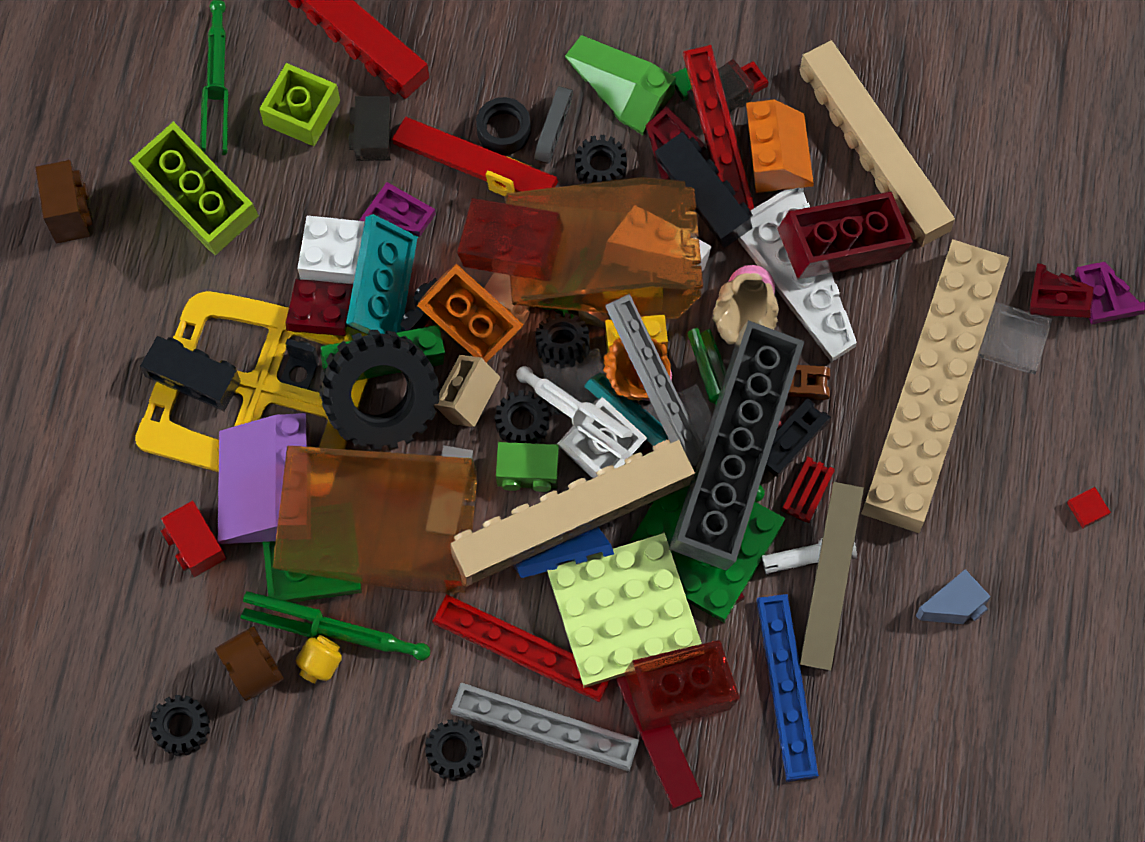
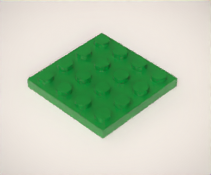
(706, 585)

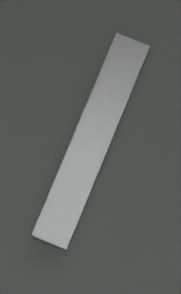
(654, 376)
(545, 726)

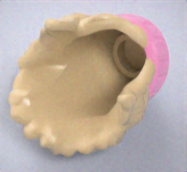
(745, 298)

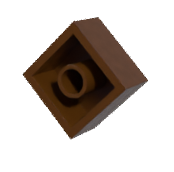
(64, 201)

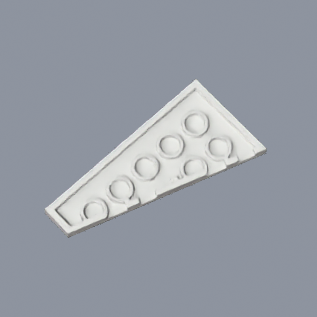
(811, 299)

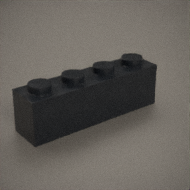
(713, 198)

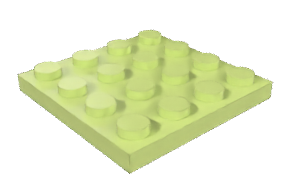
(623, 608)

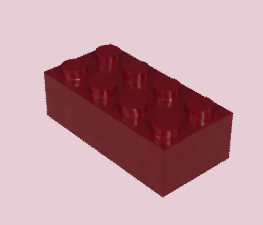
(844, 235)

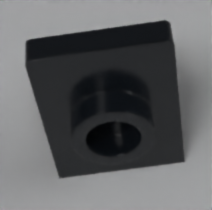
(300, 355)

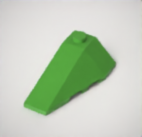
(626, 83)

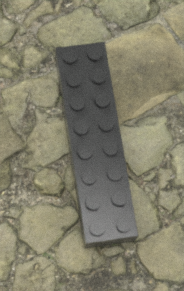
(737, 446)

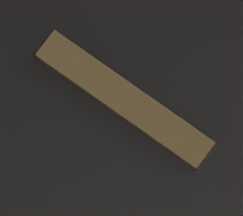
(831, 576)

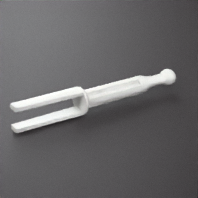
(581, 413)

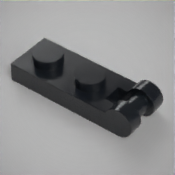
(795, 436)

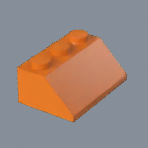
(778, 146)
(469, 313)

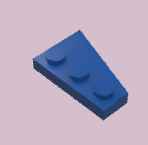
(573, 549)

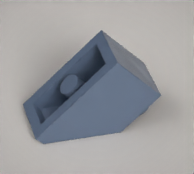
(956, 602)

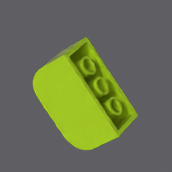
(194, 188)

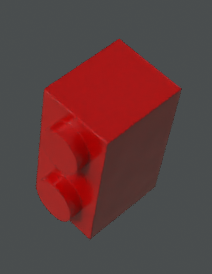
(193, 539)

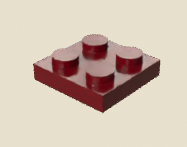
(319, 307)

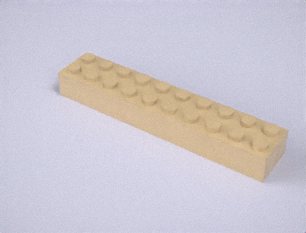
(935, 387)

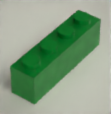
(426, 338)

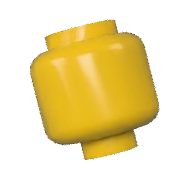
(318, 659)

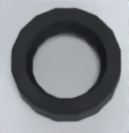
(503, 106)

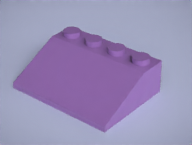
(253, 474)

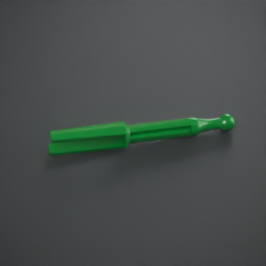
(216, 74)
(711, 370)
(326, 626)

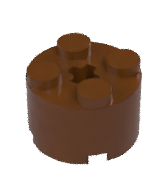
(249, 663)

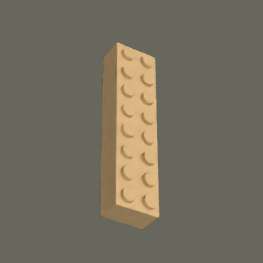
(571, 512)

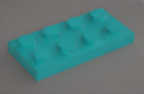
(381, 277)

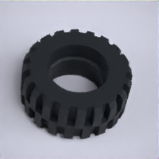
(398, 423)

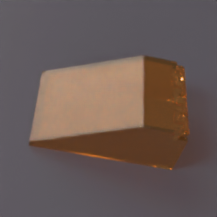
(617, 243)
(375, 517)

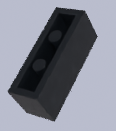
(191, 372)

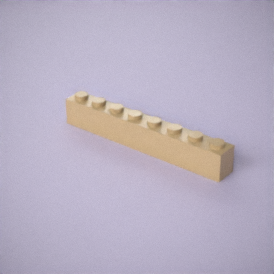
(876, 142)

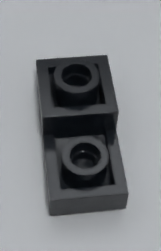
(417, 318)

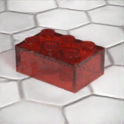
(510, 239)
(681, 685)

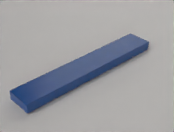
(787, 688)

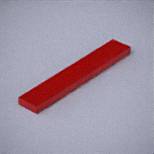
(716, 120)
(468, 156)
(514, 645)

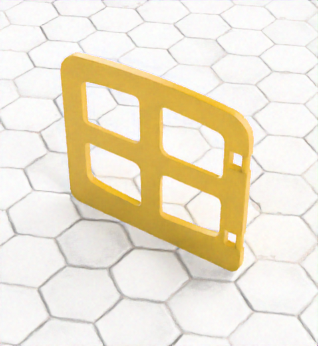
(256, 387)

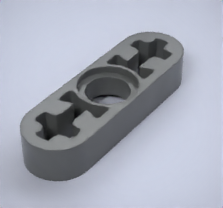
(553, 124)

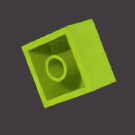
(300, 104)

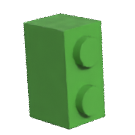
(527, 466)

